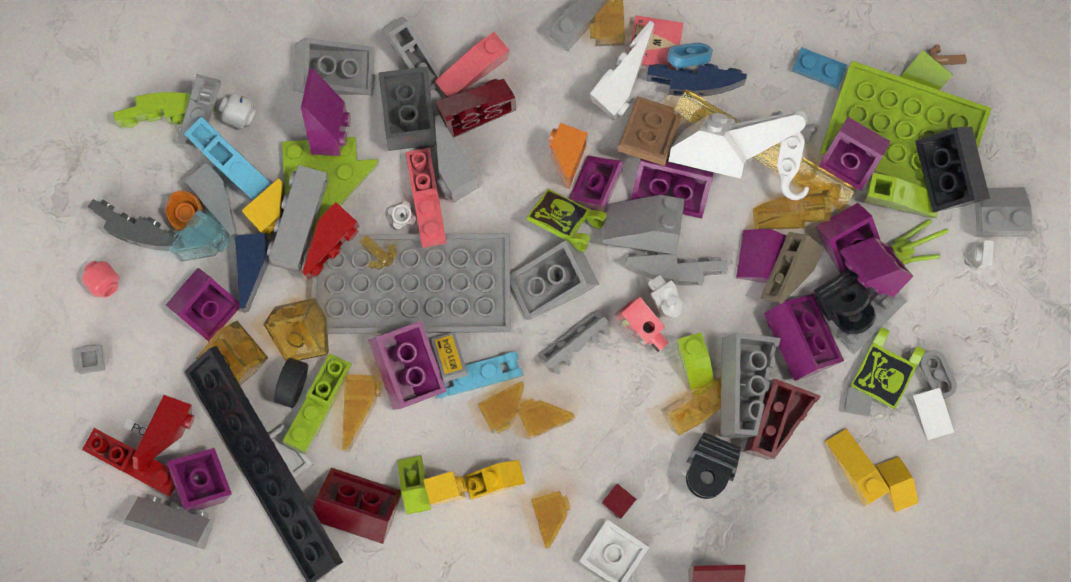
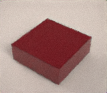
(619, 501)

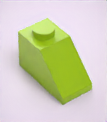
(695, 360)
(412, 485)

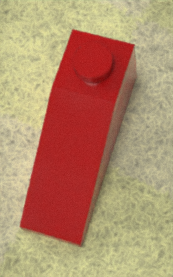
(164, 429)

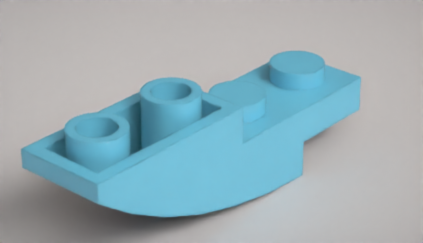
(227, 158)

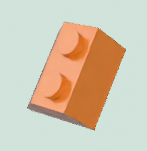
(567, 149)

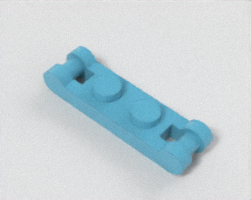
(485, 374)

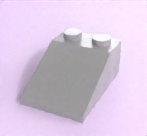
(342, 65)
(455, 172)
(645, 223)
(552, 280)

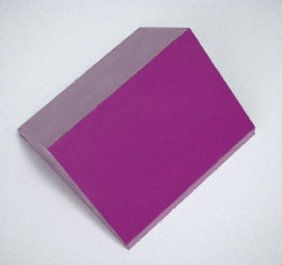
(596, 182)
(759, 254)

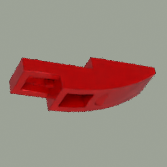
(121, 457)

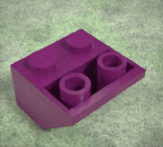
(877, 266)

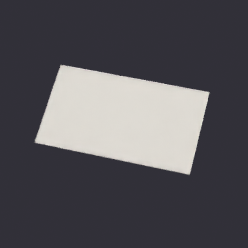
(933, 413)

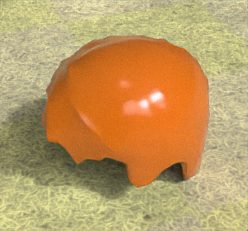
(181, 208)

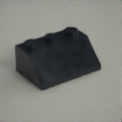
(952, 169)

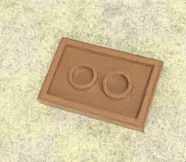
(650, 131)

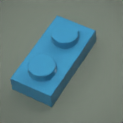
(819, 68)

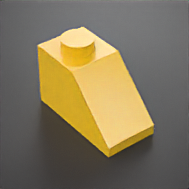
(266, 208)

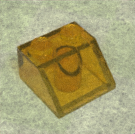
(299, 329)
(239, 351)

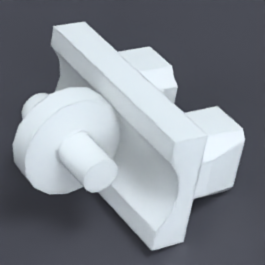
(665, 298)

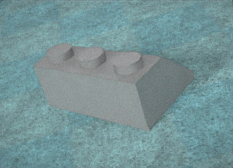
(170, 521)

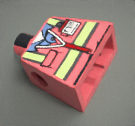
(634, 316)

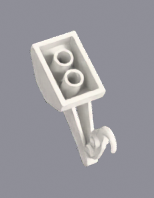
(727, 146)

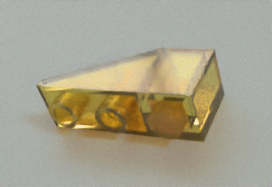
(694, 408)

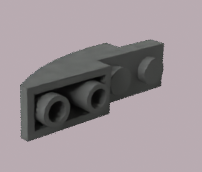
(142, 233)

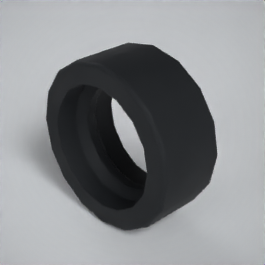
(290, 382)

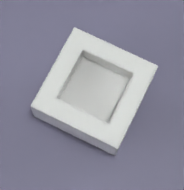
(984, 254)

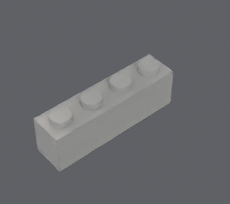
(299, 218)

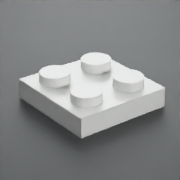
(614, 553)

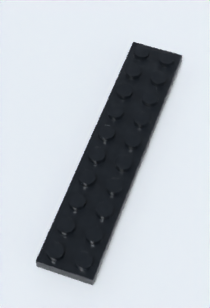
(263, 466)

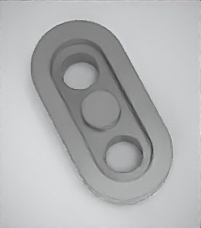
(939, 374)

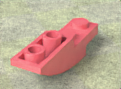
(426, 197)

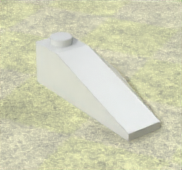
(617, 86)

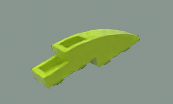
(152, 107)
(317, 404)

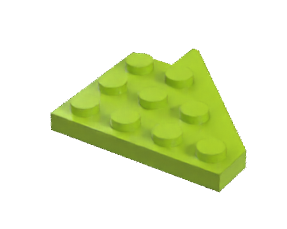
(344, 171)

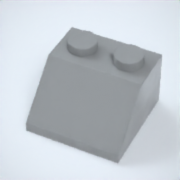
(1004, 214)

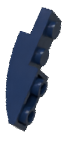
(706, 82)

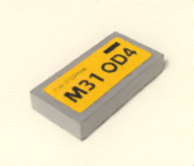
(449, 357)

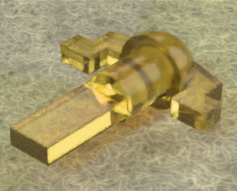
(385, 259)

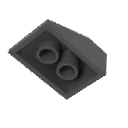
(407, 108)

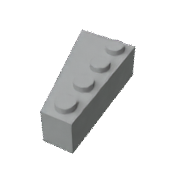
(744, 381)

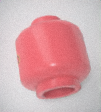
(100, 279)

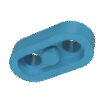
(689, 55)

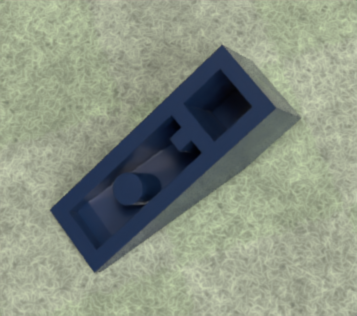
(251, 265)

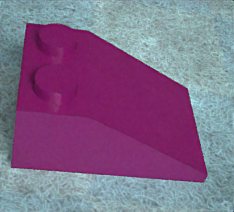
(324, 117)

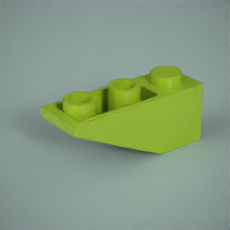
(898, 195)

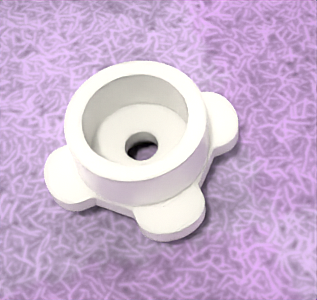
(404, 208)

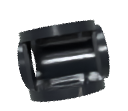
(845, 297)
(715, 457)

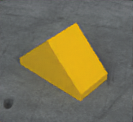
(900, 483)

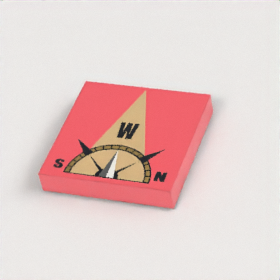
(664, 36)

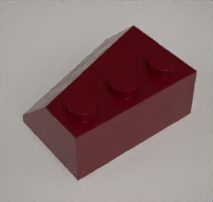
(476, 106)

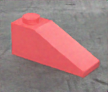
(473, 65)

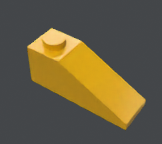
(857, 467)

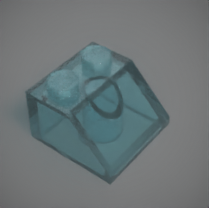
(200, 239)

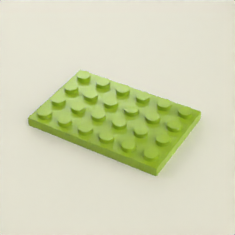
(903, 114)

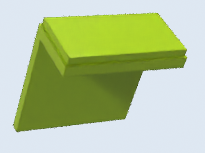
(927, 71)

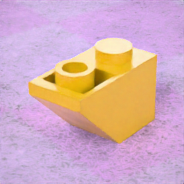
(495, 479)
(445, 488)

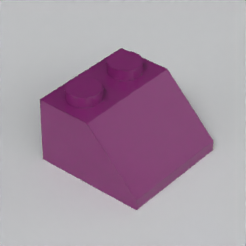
(854, 153)
(844, 230)
(203, 304)
(200, 480)

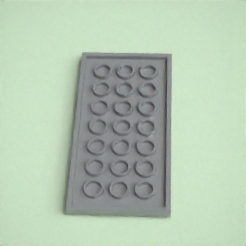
(444, 285)

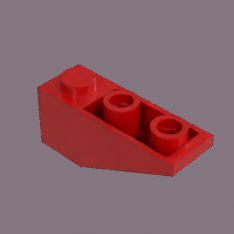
(330, 233)

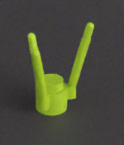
(905, 249)

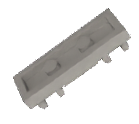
(199, 104)
(885, 308)
(574, 341)

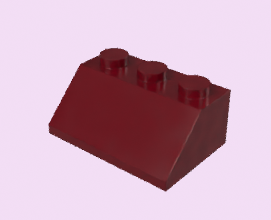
(357, 505)

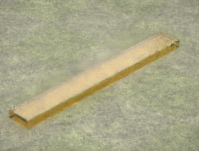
(809, 175)

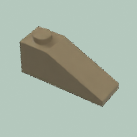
(792, 267)

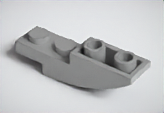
(684, 273)

